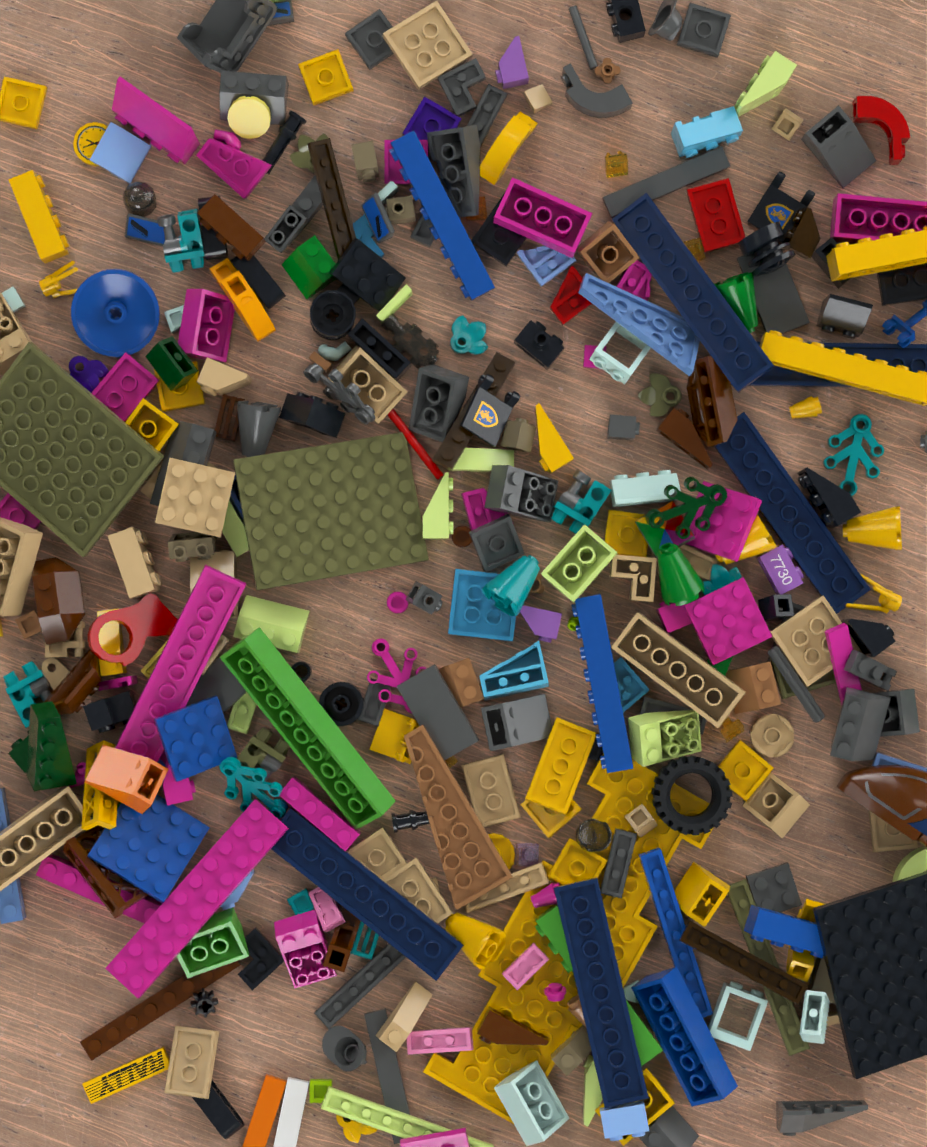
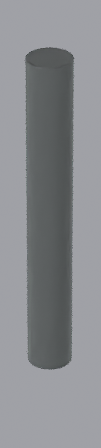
(583, 37)

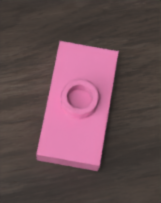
(326, 909)
(525, 966)

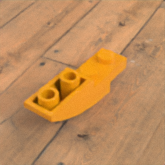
(243, 299)

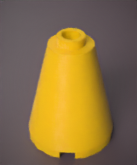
(876, 529)
(757, 542)
(480, 941)

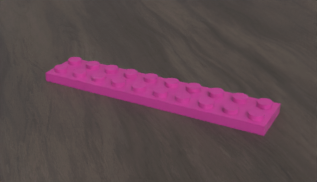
(121, 393)
(182, 660)
(196, 898)

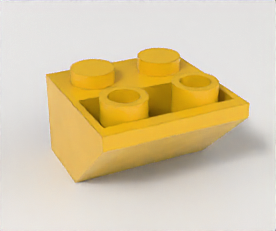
(700, 893)

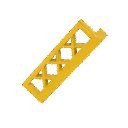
(102, 805)

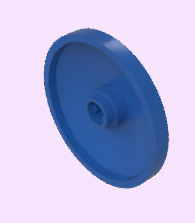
(115, 312)

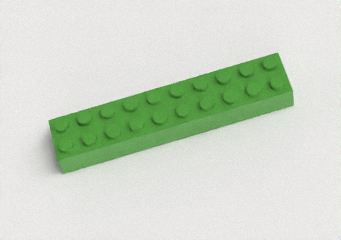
(307, 729)

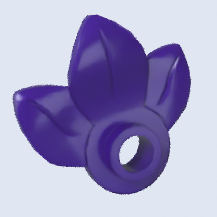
(90, 374)

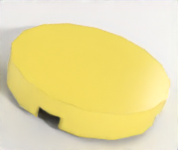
(249, 117)

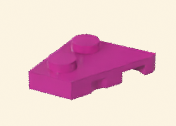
(636, 280)
(474, 505)

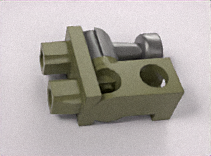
(263, 754)

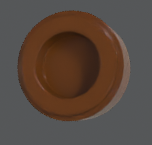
(461, 536)

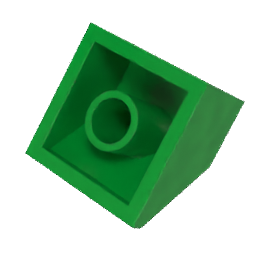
(310, 267)

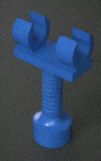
(907, 334)

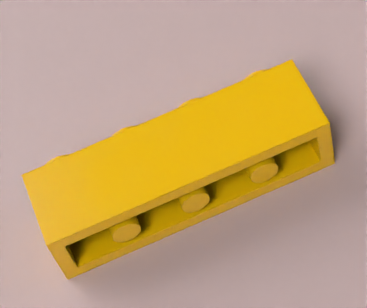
(39, 216)

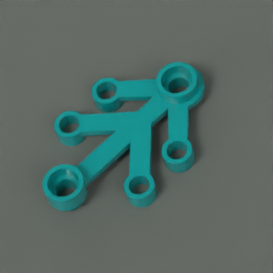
(855, 451)
(233, 770)

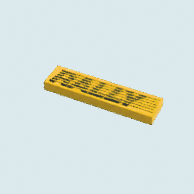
(126, 1075)

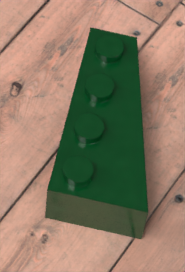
(48, 751)

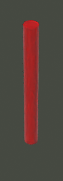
(415, 444)

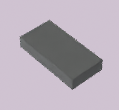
(373, 706)

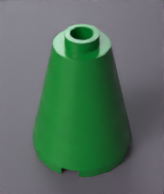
(740, 295)
(677, 576)

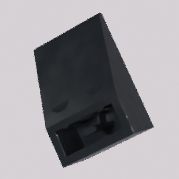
(833, 502)

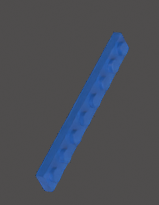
(673, 926)

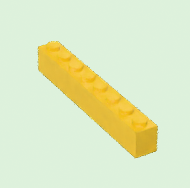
(845, 368)

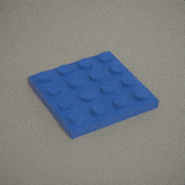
(150, 846)

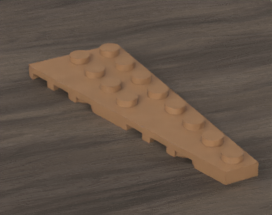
(463, 844)

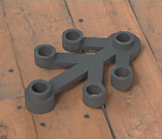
(335, 390)

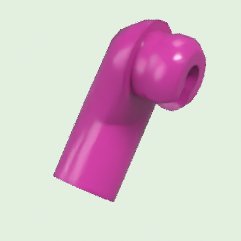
(228, 137)
(79, 774)

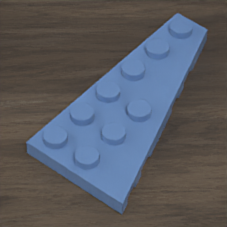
(652, 324)

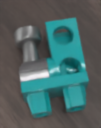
(185, 246)
(579, 508)
(25, 691)

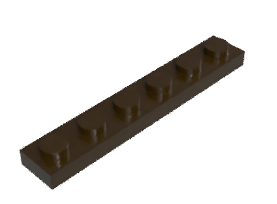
(332, 194)
(459, 437)
(743, 962)

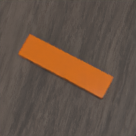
(265, 1112)

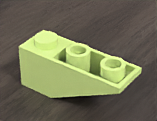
(436, 517)

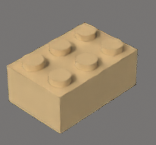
(135, 562)

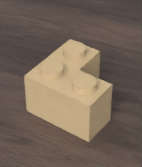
(640, 571)

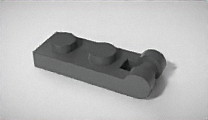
(869, 670)

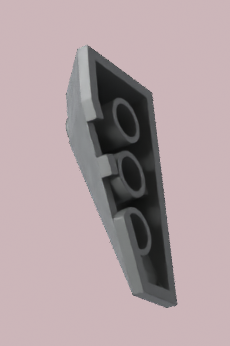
(459, 165)
(802, 1116)

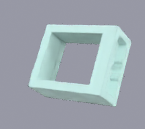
(612, 366)
(728, 1036)

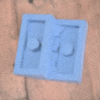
(120, 153)

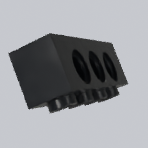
(626, 29)

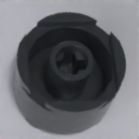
(352, 697)

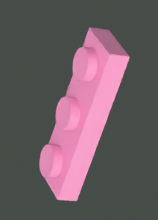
(440, 1040)

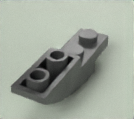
(295, 217)

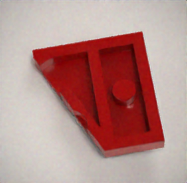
(568, 301)

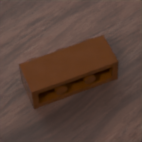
(230, 228)

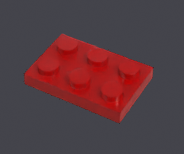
(716, 215)

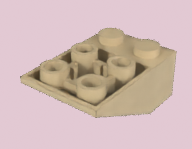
(12, 336)

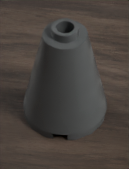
(256, 426)

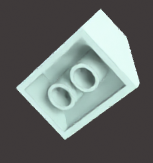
(642, 488)
(531, 1103)

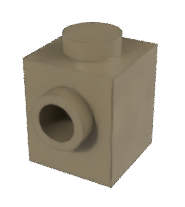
(400, 210)
(518, 435)

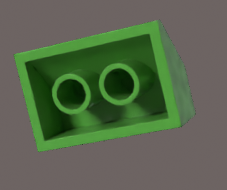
(215, 944)

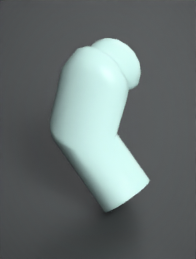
(332, 353)

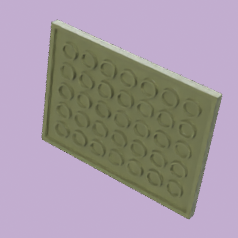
(67, 451)
(330, 510)

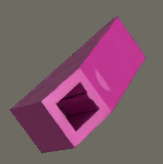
(178, 791)

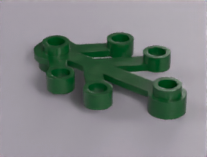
(689, 506)

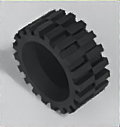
(714, 812)

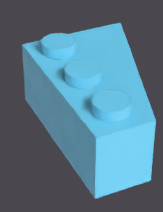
(706, 132)
(516, 675)

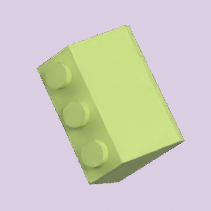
(578, 563)
(280, 622)

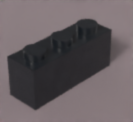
(379, 349)

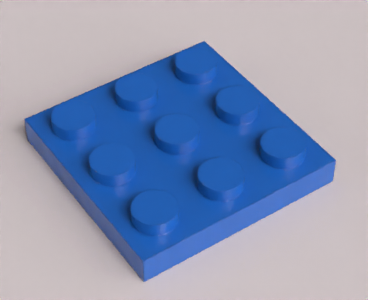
(195, 738)

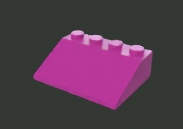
(153, 122)

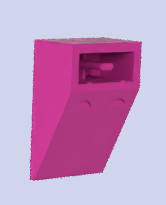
(303, 948)

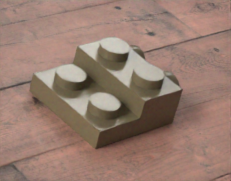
(191, 544)

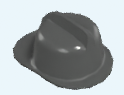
(667, 21)
(344, 1048)

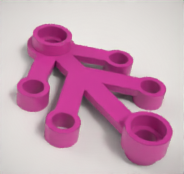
(398, 676)

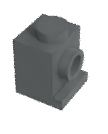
(418, 595)

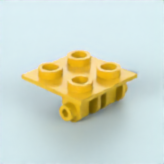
(390, 735)

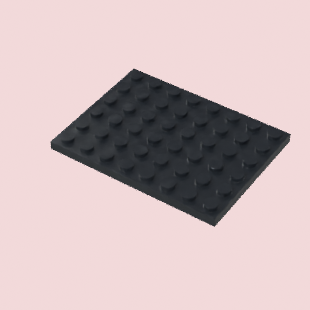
(879, 972)

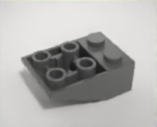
(839, 147)
(521, 493)
(516, 722)

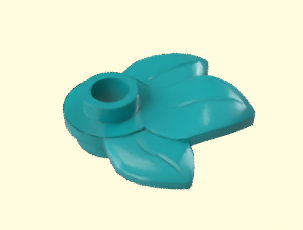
(470, 334)
(720, 577)

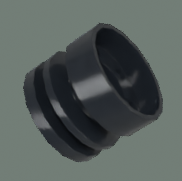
(766, 249)
(340, 305)

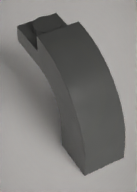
(592, 103)

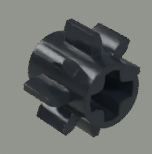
(204, 996)

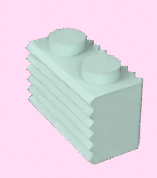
(814, 1017)

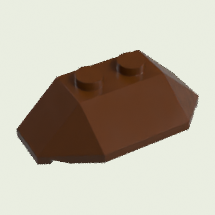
(711, 402)
(57, 599)
(77, 685)

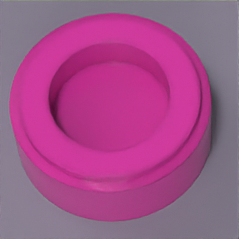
(397, 603)

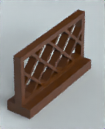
(95, 877)

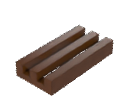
(232, 399)

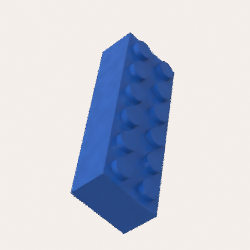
(684, 1037)

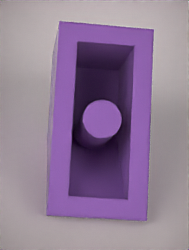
(512, 66)
(542, 622)

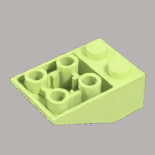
(772, 78)
(664, 736)

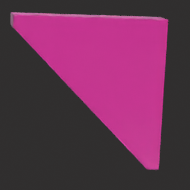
(119, 682)

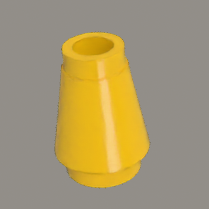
(806, 408)

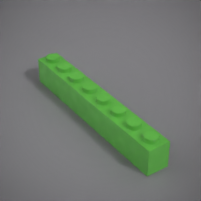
(550, 924)

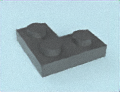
(456, 85)

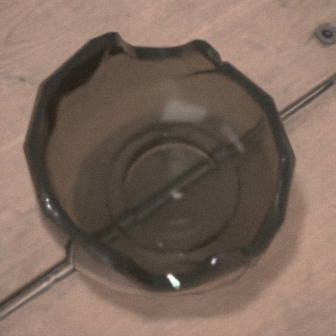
(139, 199)
(593, 835)

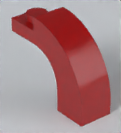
(886, 116)

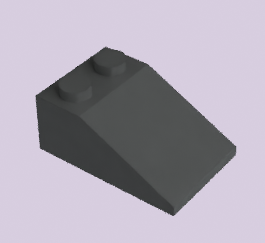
(437, 401)

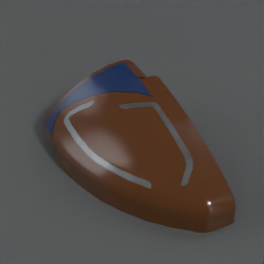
(892, 794)

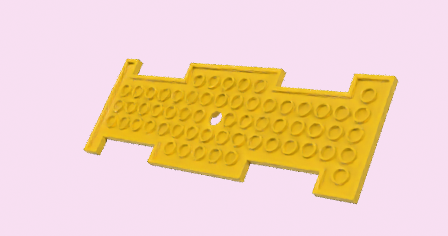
(481, 1069)

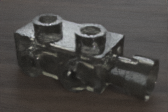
(413, 346)

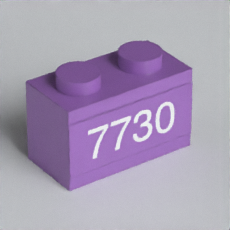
(780, 569)

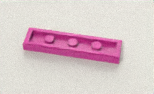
(840, 649)

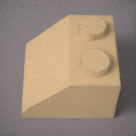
(221, 379)
(776, 805)

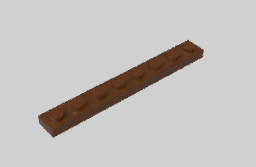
(150, 1010)

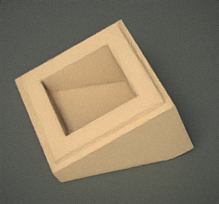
(537, 98)
(787, 124)
(641, 820)

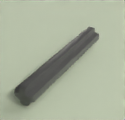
(796, 684)

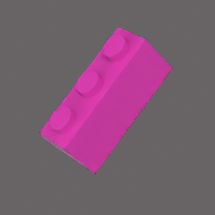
(206, 325)

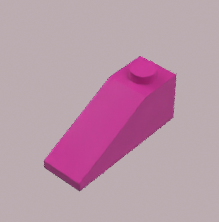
(672, 616)

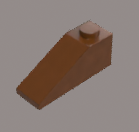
(682, 433)
(505, 1030)

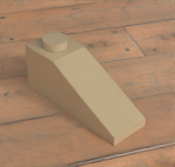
(404, 1017)

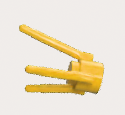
(52, 282)
(887, 599)

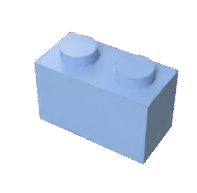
(624, 1120)

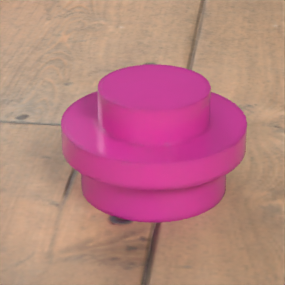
(555, 992)

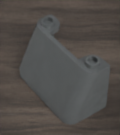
(228, 32)

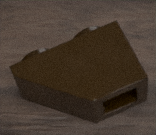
(804, 234)

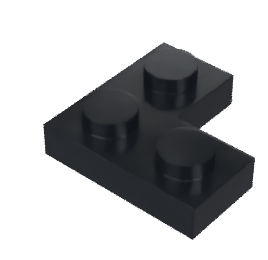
(265, 959)

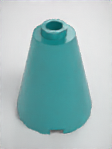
(513, 585)

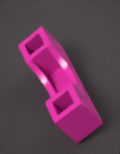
(319, 814)

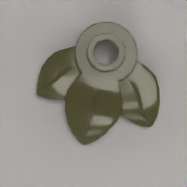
(302, 158)
(656, 395)

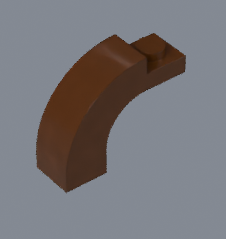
(342, 942)

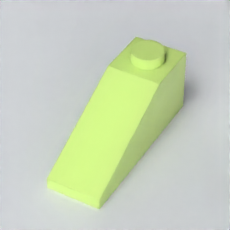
(592, 1092)

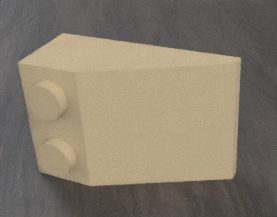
(376, 385)

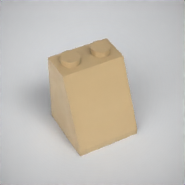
(223, 561)

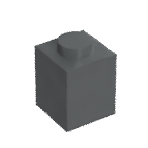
(622, 427)

